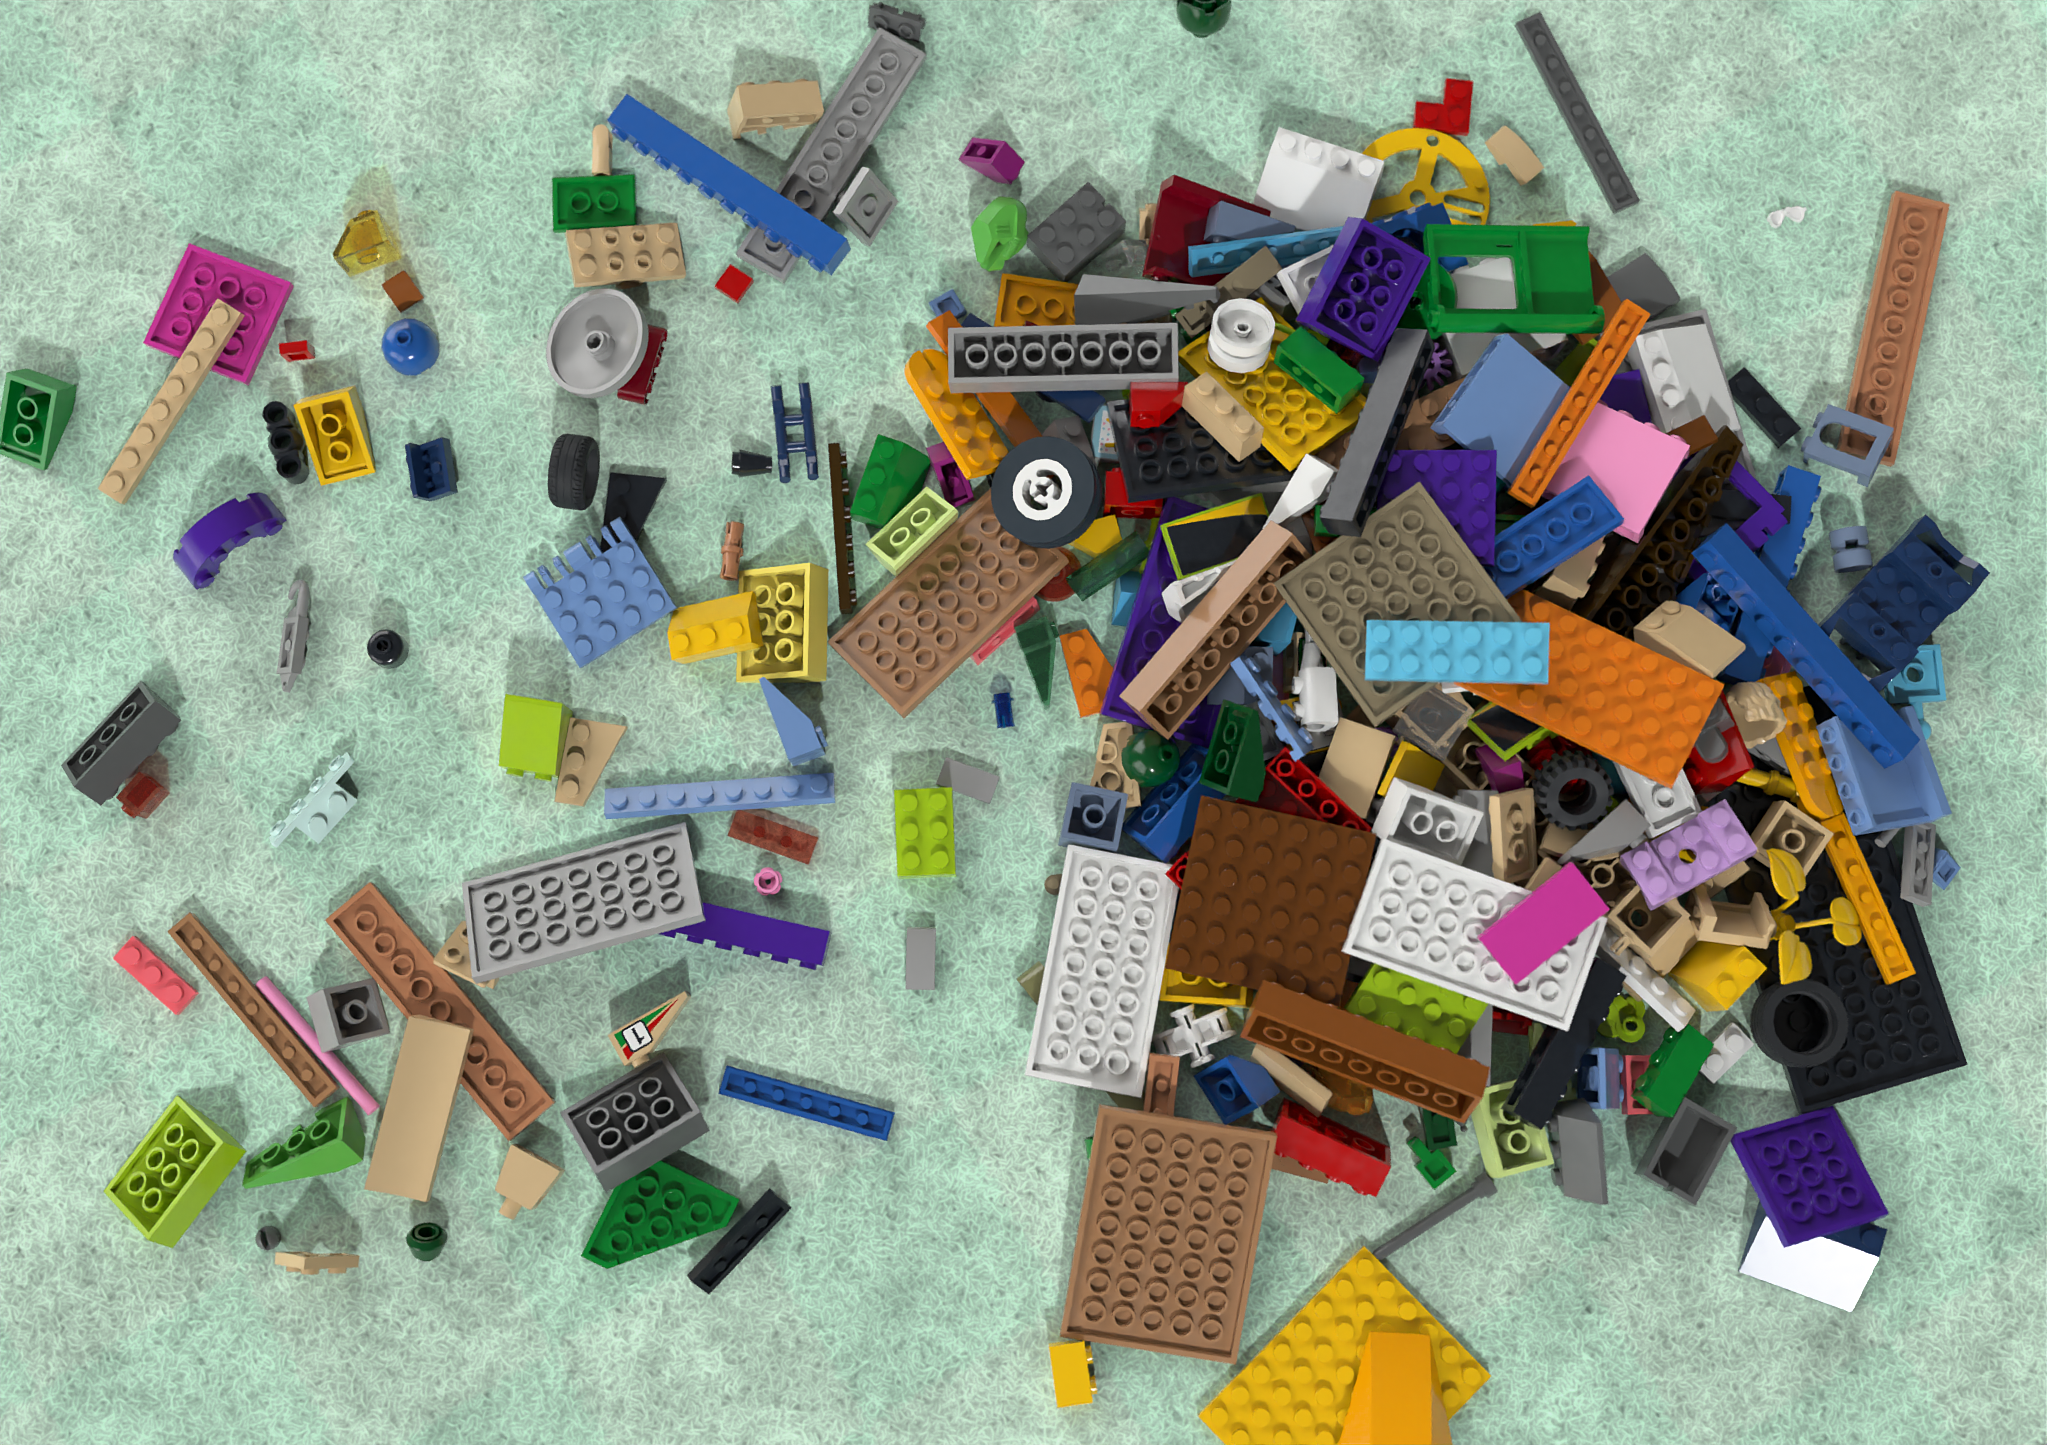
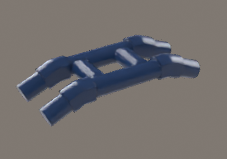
(805, 419)

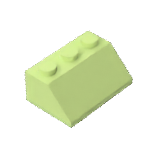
(912, 530)
(1505, 1141)

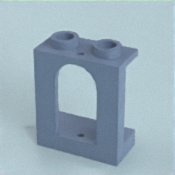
(1864, 469)

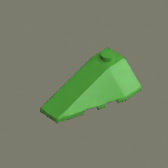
(320, 1149)

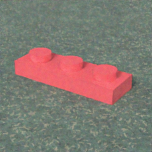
(1005, 631)
(155, 975)

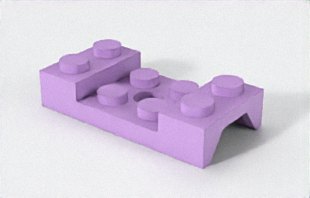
(1714, 838)

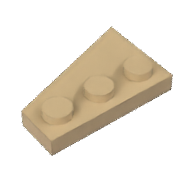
(1108, 768)

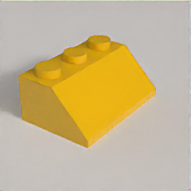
(715, 628)

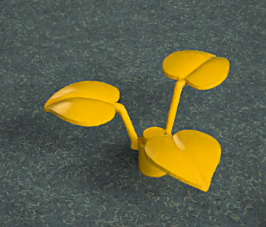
(1794, 955)

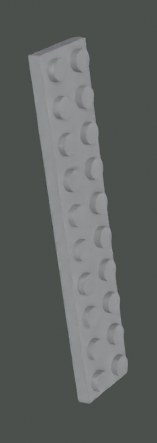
(839, 142)

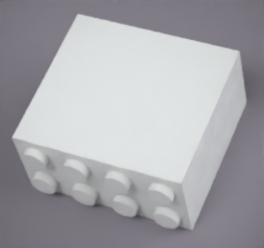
(1489, 287)

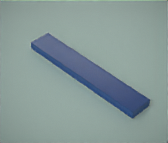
(806, 1103)

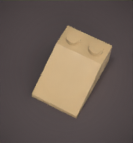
(1688, 638)

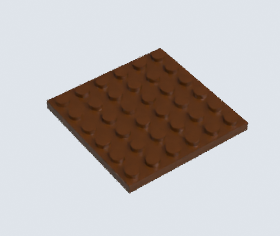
(1269, 899)

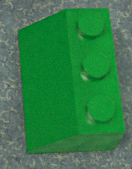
(889, 481)

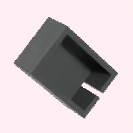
(1076, 233)
(1686, 1151)

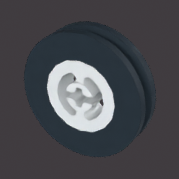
(1067, 511)

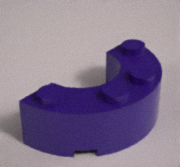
(223, 530)

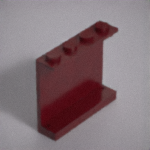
(1182, 223)

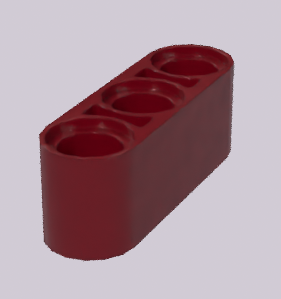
(642, 381)

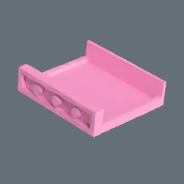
(1625, 461)

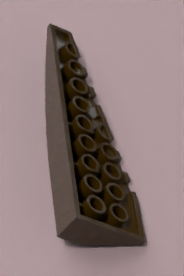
(1649, 572)

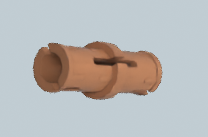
(732, 551)

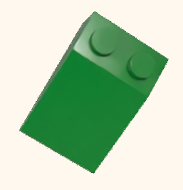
(34, 416)

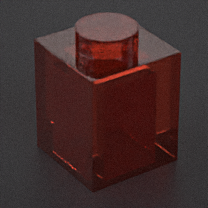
(142, 796)

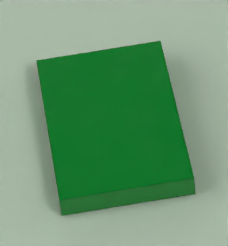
(593, 202)

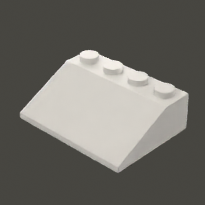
(1316, 182)
(1682, 378)

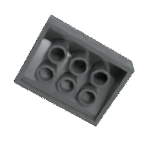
(635, 1122)

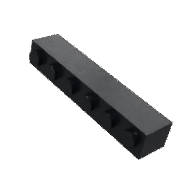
(1560, 1051)

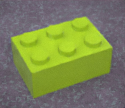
(925, 833)

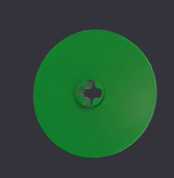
(1416, 315)

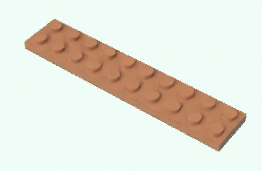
(1894, 320)
(419, 987)

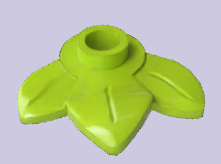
(1623, 1012)

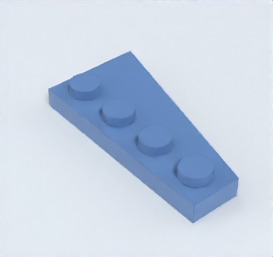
(1271, 707)

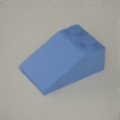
(797, 732)
(1600, 1078)

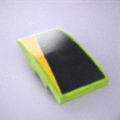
(1214, 535)
(1506, 731)

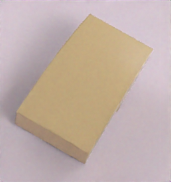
(1513, 151)

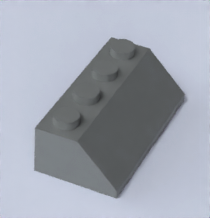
(120, 744)

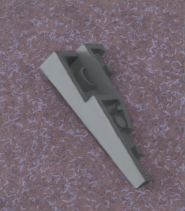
(1133, 300)

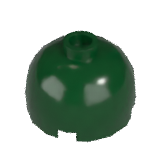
(1203, 16)
(1150, 758)

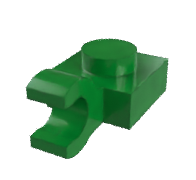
(1432, 1164)

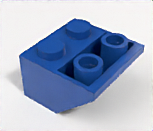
(1710, 600)

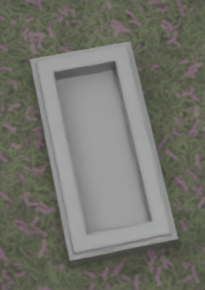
(968, 780)

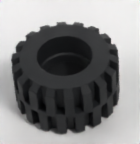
(1585, 807)

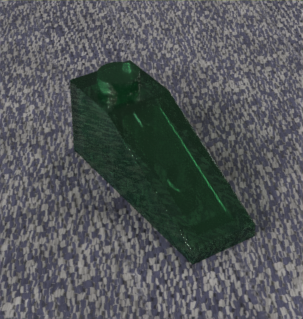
(1038, 649)

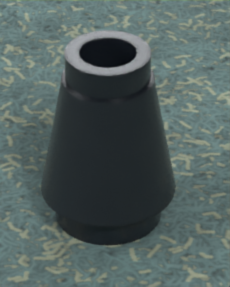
(749, 463)

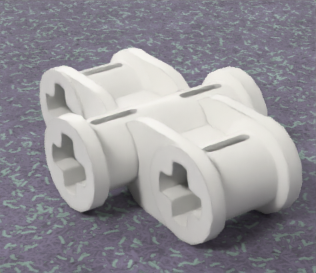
(1202, 1032)

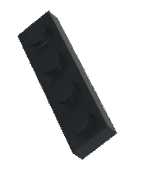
(739, 1241)

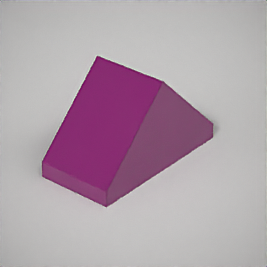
(1501, 774)

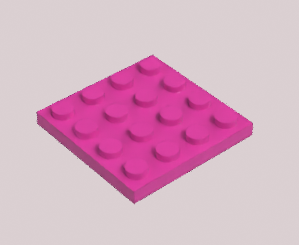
(192, 293)

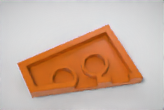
(1087, 671)

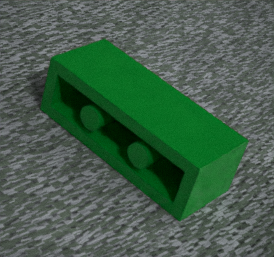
(1318, 370)
(1672, 1070)

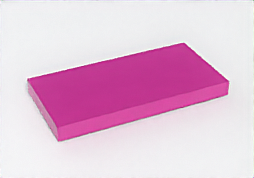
(1543, 923)

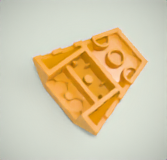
(1397, 1394)

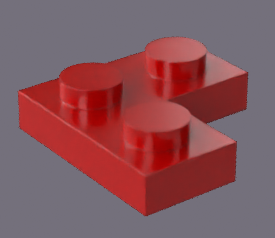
(1452, 115)

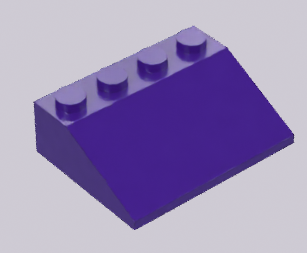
(1363, 288)

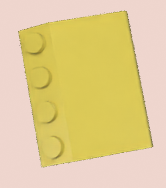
(792, 624)

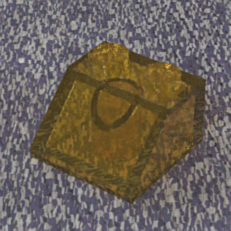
(366, 244)

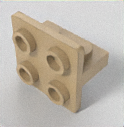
(456, 959)

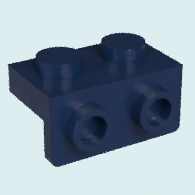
(431, 469)

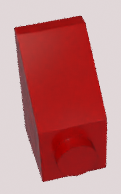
(1154, 402)

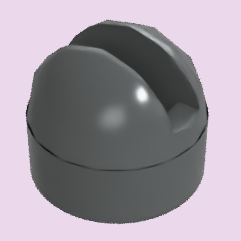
(273, 1237)

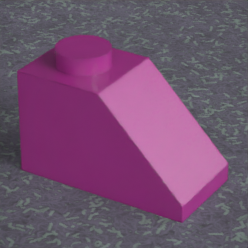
(992, 159)
(950, 478)

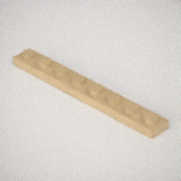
(171, 401)

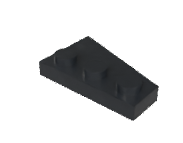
(632, 500)

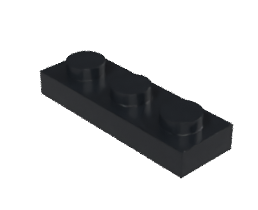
(1762, 408)

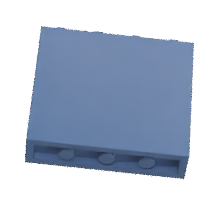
(1503, 405)
(1881, 797)

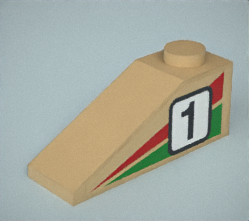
(642, 1036)

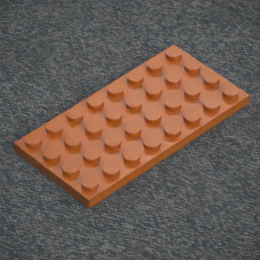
(1609, 693)

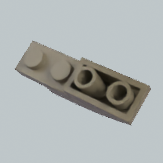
(1235, 285)

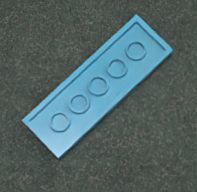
(1457, 651)

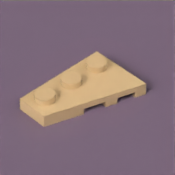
(584, 758)

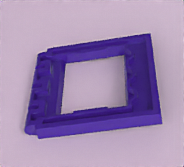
(1766, 518)

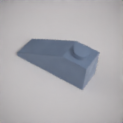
(1234, 223)

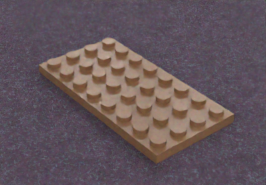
(943, 607)

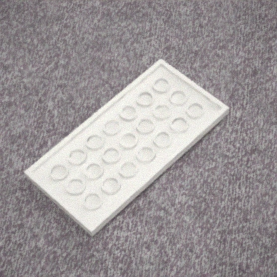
(1426, 921)
(1103, 972)

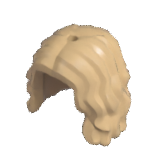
(1756, 712)

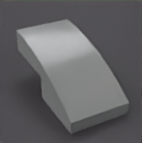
(920, 958)

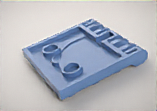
(603, 597)

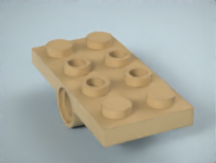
(625, 255)

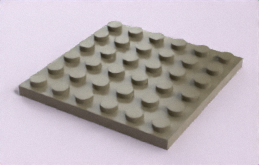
(1399, 570)

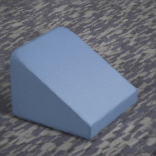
(1944, 868)

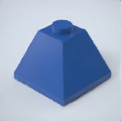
(1236, 1087)

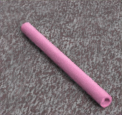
(309, 1036)

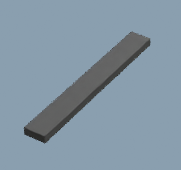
(1577, 113)

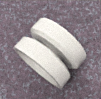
(1241, 335)

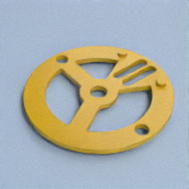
(1448, 148)

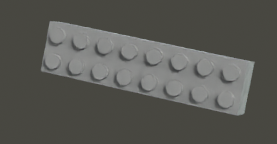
(1061, 357)

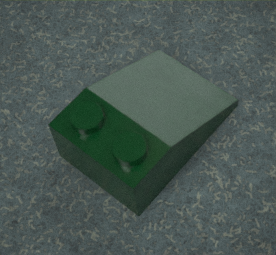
(1235, 753)

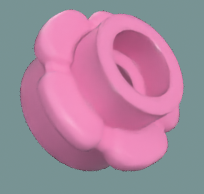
(760, 881)

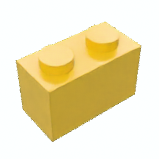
(1071, 1373)

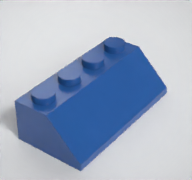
(1171, 808)

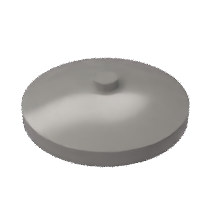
(597, 343)

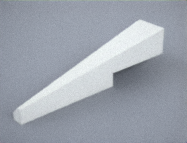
(1185, 594)

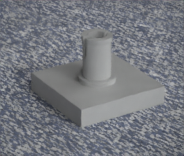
(865, 206)

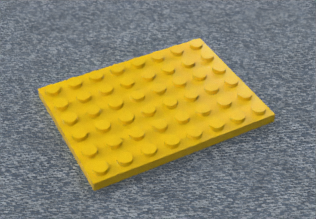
(1307, 1372)

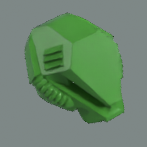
(1003, 223)

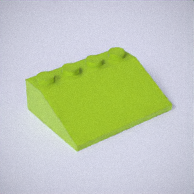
(174, 1173)

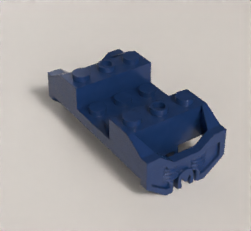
(1904, 599)

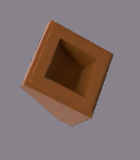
(402, 291)

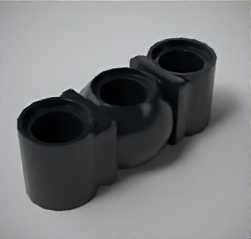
(278, 433)

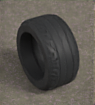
(573, 471)

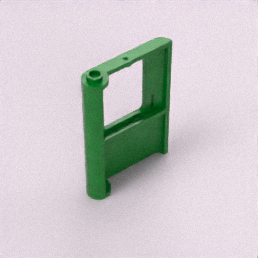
(1548, 276)

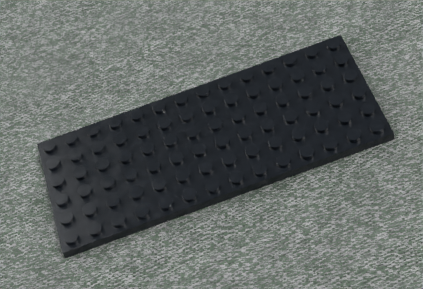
(1893, 1028)

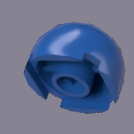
(410, 346)

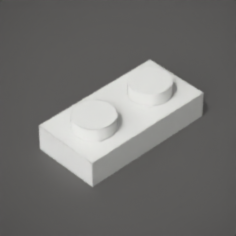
(1728, 1049)

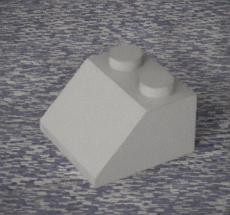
(347, 1014)

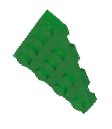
(656, 1212)

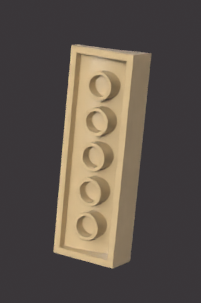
(419, 1108)

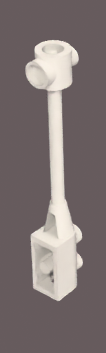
(1314, 682)

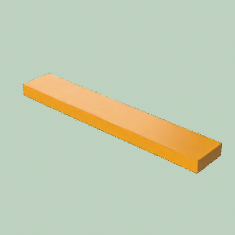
(1867, 901)

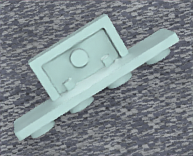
(320, 808)

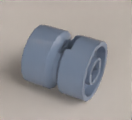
(1850, 559)

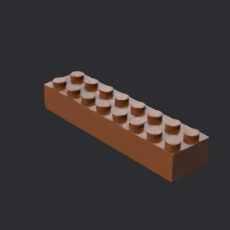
(1365, 1052)

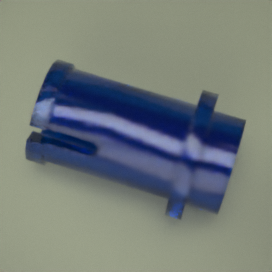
(1003, 710)

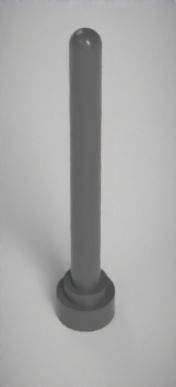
(1480, 1188)

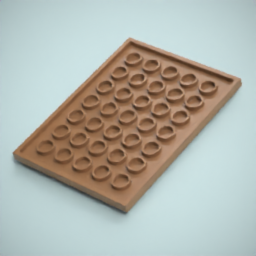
(1167, 1234)

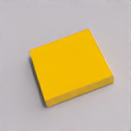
(1412, 766)

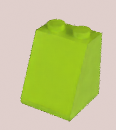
(533, 736)

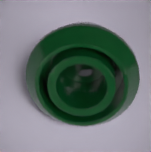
(426, 1241)

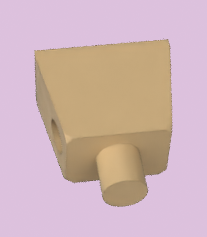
(525, 1180)

